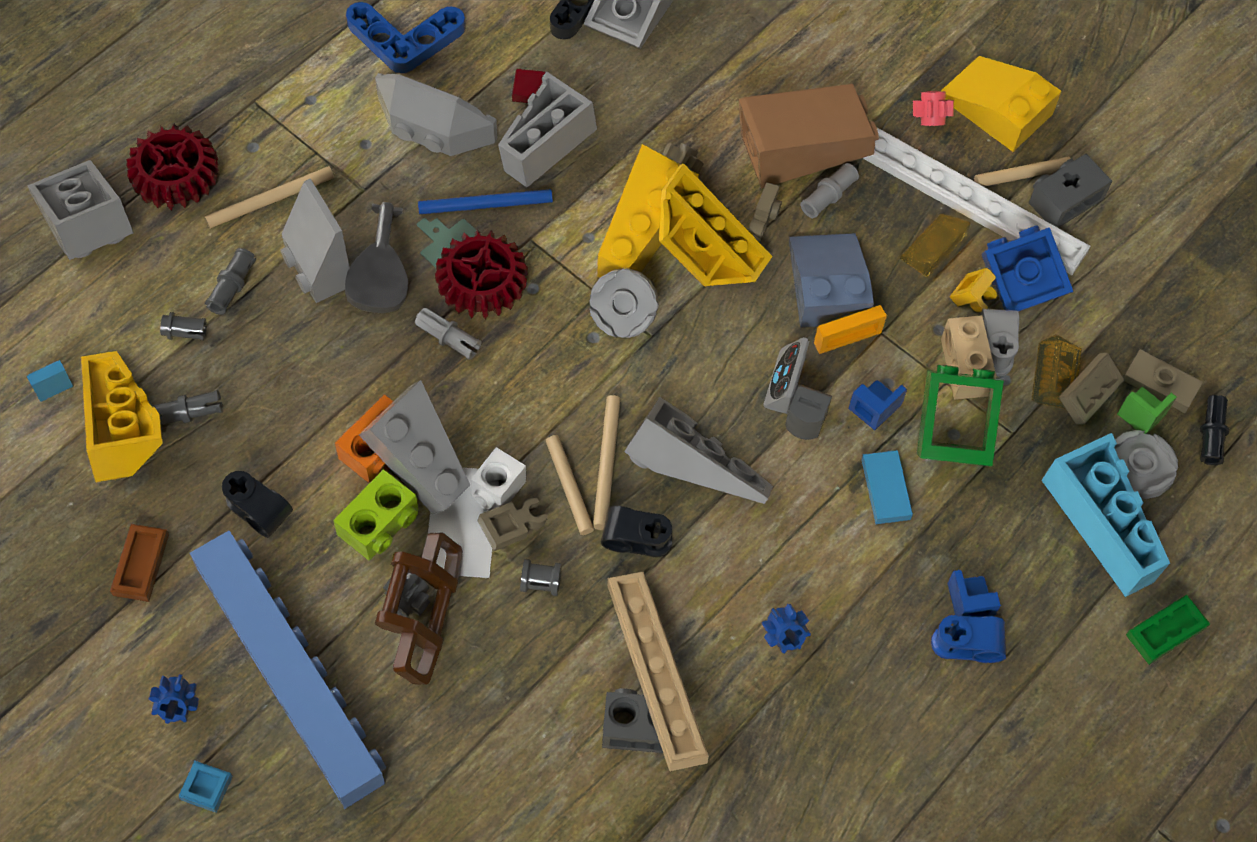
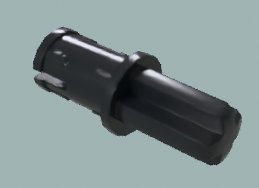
(1214, 431)

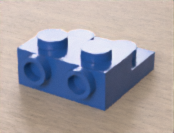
(1027, 269)

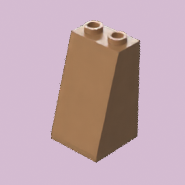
(805, 131)

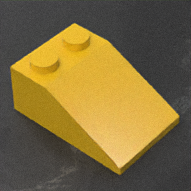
(1003, 99)

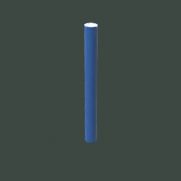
(485, 201)

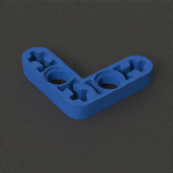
(408, 43)

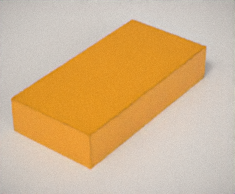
(849, 329)

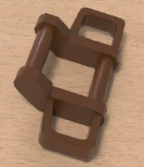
(411, 630)

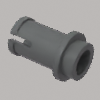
(183, 327)

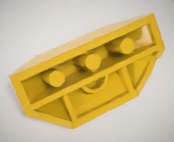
(706, 234)

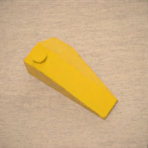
(118, 418)

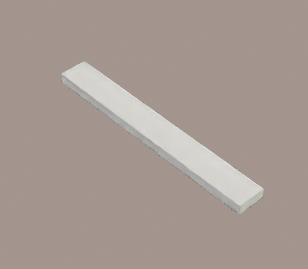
(968, 196)

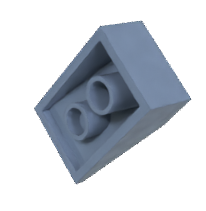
(829, 278)

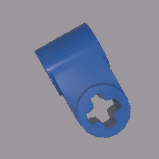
(975, 637)

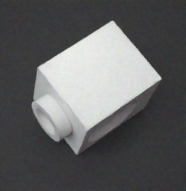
(497, 467)

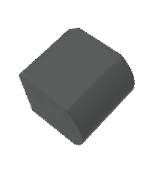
(807, 412)

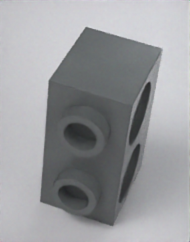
(634, 736)

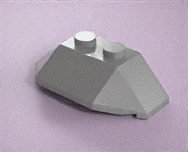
(433, 116)

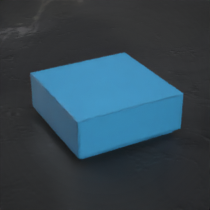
(49, 380)
(205, 786)

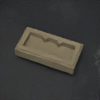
(1162, 379)
(1091, 388)

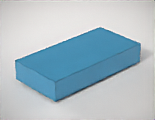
(886, 487)

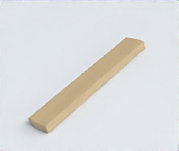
(657, 672)

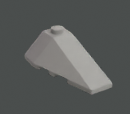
(675, 449)

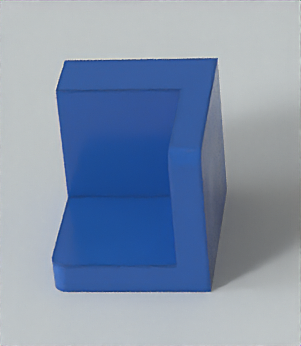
(876, 403)
(971, 596)

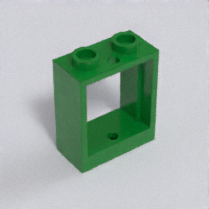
(955, 452)

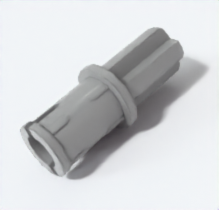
(447, 332)

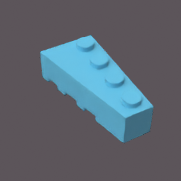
(1108, 513)

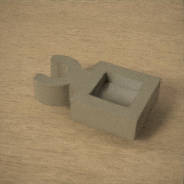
(683, 155)
(767, 209)
(507, 525)

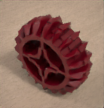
(173, 156)
(496, 284)

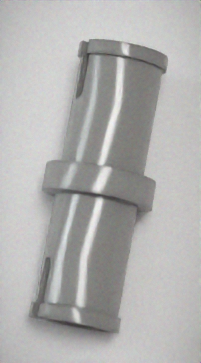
(829, 190)

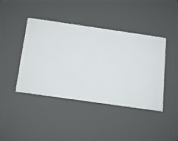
(461, 525)

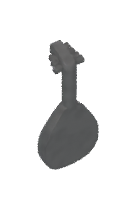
(377, 275)

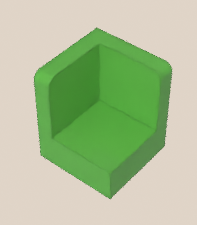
(1144, 410)

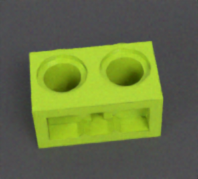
(369, 511)

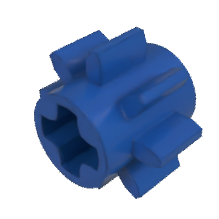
(786, 628)
(173, 699)

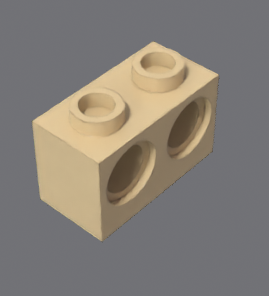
(968, 348)

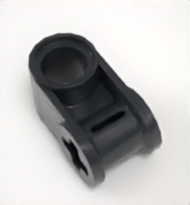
(258, 506)
(634, 530)

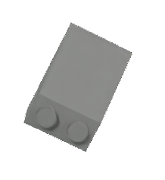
(626, 19)
(81, 209)
(315, 245)

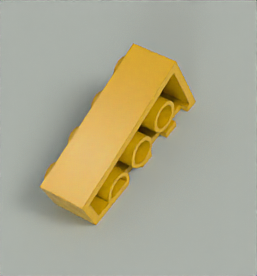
(636, 222)

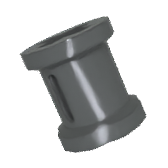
(540, 577)

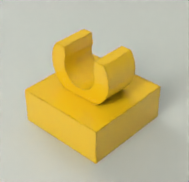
(973, 287)

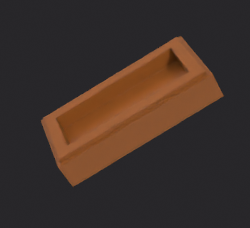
(139, 562)

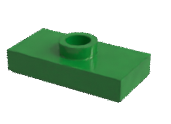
(1167, 629)

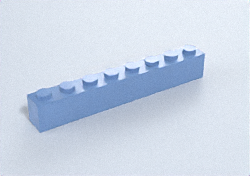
(289, 670)

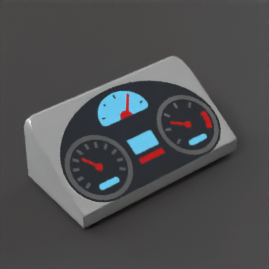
(786, 376)

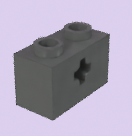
(1069, 191)

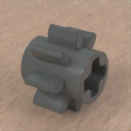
(413, 597)

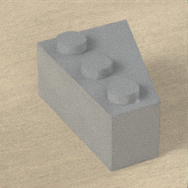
(546, 131)
(418, 449)

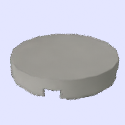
(623, 303)
(1149, 461)

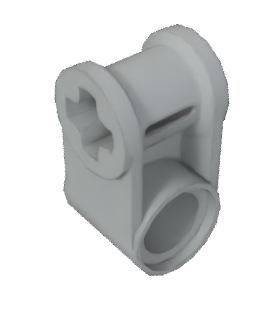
(1002, 335)

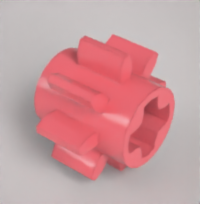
(933, 108)

